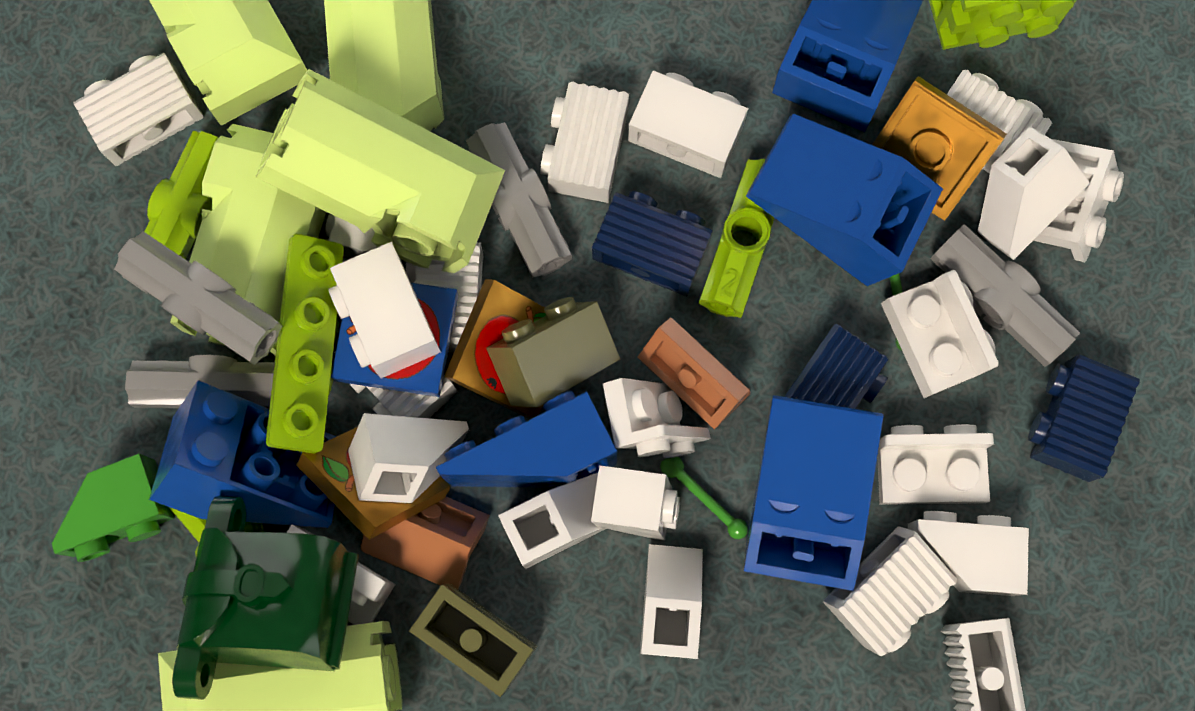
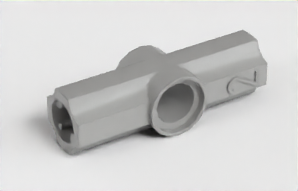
(521, 202)
(1006, 296)
(198, 297)
(169, 382)

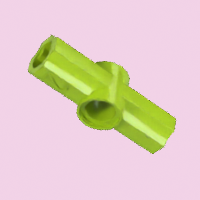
(178, 201)
(733, 264)

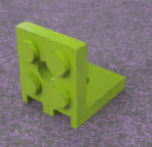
(995, 20)

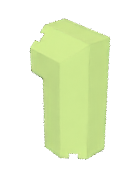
(231, 51)
(387, 55)
(381, 173)
(248, 224)
(364, 682)

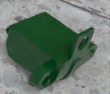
(261, 600)

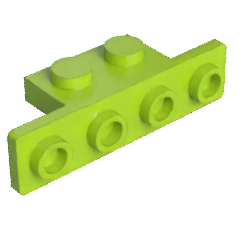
(304, 346)

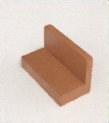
(693, 373)
(432, 542)

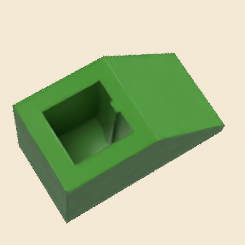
(111, 507)

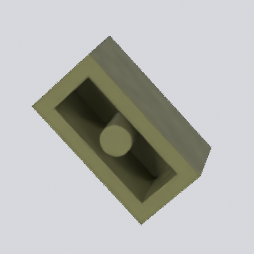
(553, 352)
(473, 638)

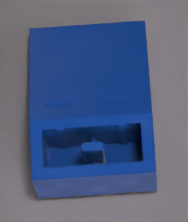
(845, 56)
(845, 198)
(222, 450)
(538, 453)
(813, 493)

